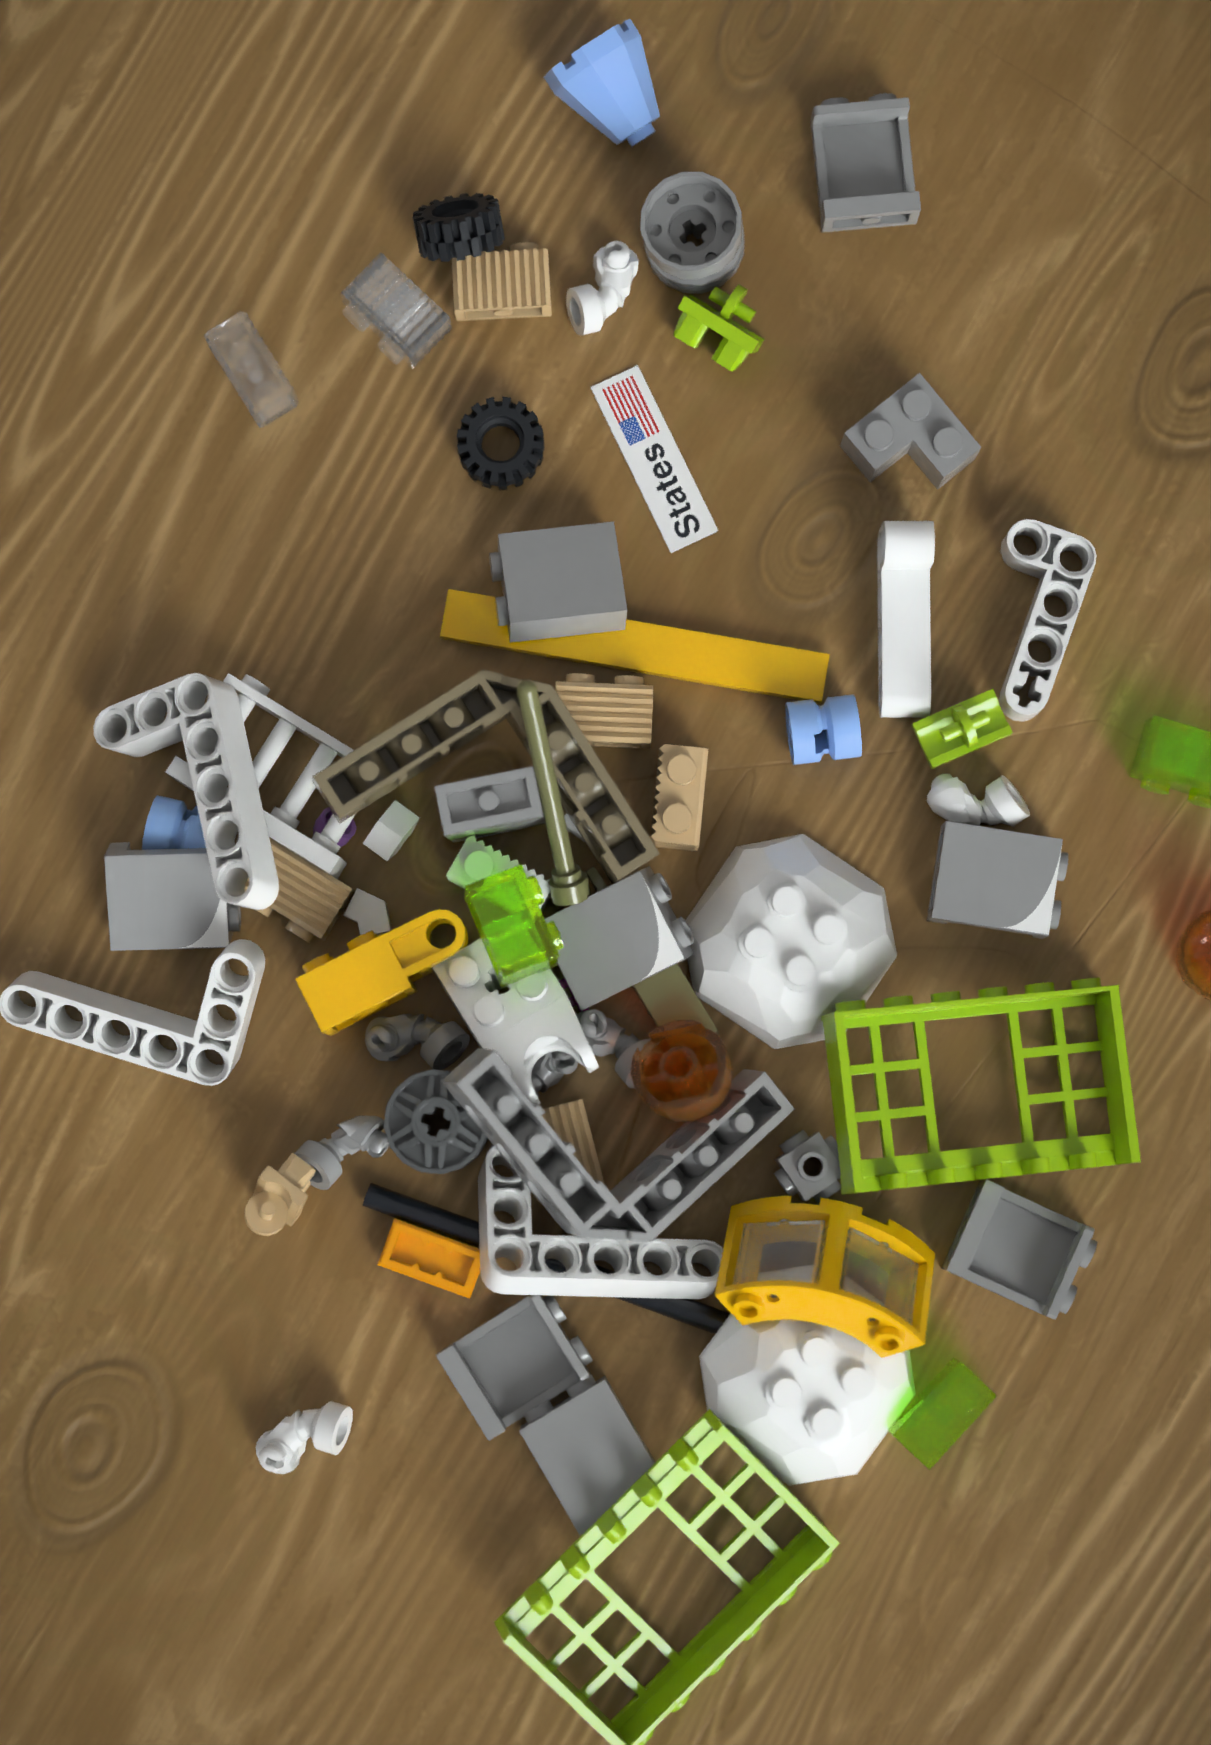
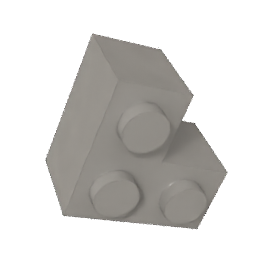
(916, 424)

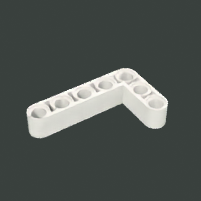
(211, 772)
(145, 1021)
(579, 1253)

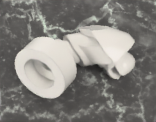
(614, 270)
(955, 803)
(283, 1446)

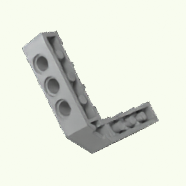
(650, 1193)

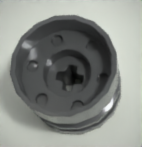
(411, 1136)

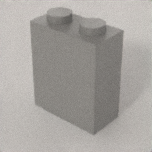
(559, 582)
(586, 1449)

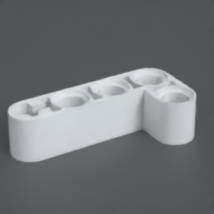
(904, 624)
(1039, 624)

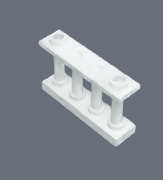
(282, 821)

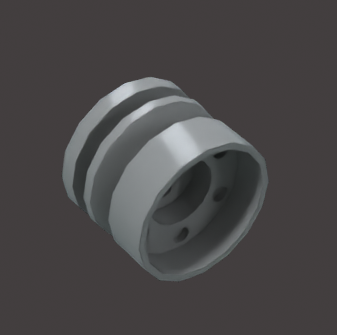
(695, 206)

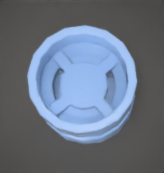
(823, 729)
(172, 826)

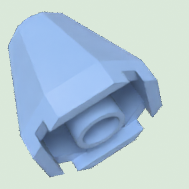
(610, 85)

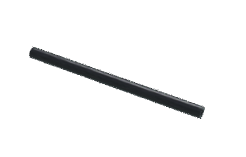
(467, 1231)

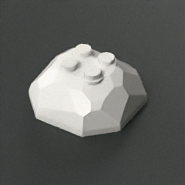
(788, 939)
(804, 1395)

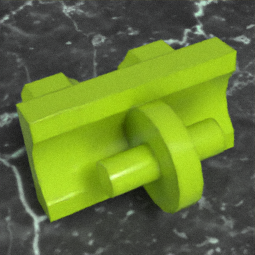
(700, 316)
(961, 729)

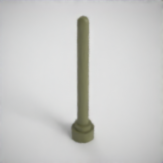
(568, 882)

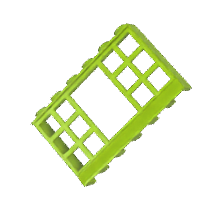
(986, 1162)
(709, 1648)

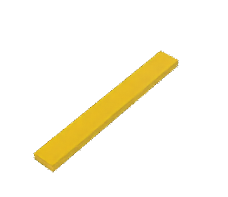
(653, 651)

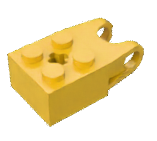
(375, 971)

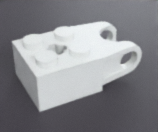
(518, 1024)

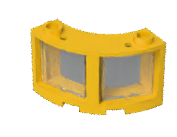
(827, 1270)

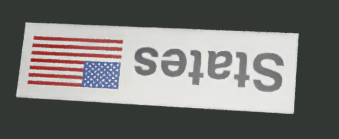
(654, 459)

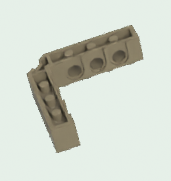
(463, 715)

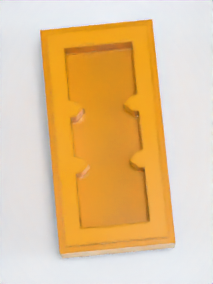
(431, 1258)

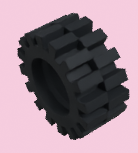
(458, 227)
(493, 415)

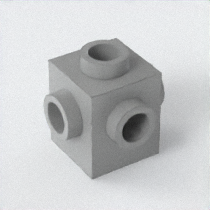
(791, 1172)

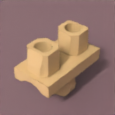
(279, 1196)

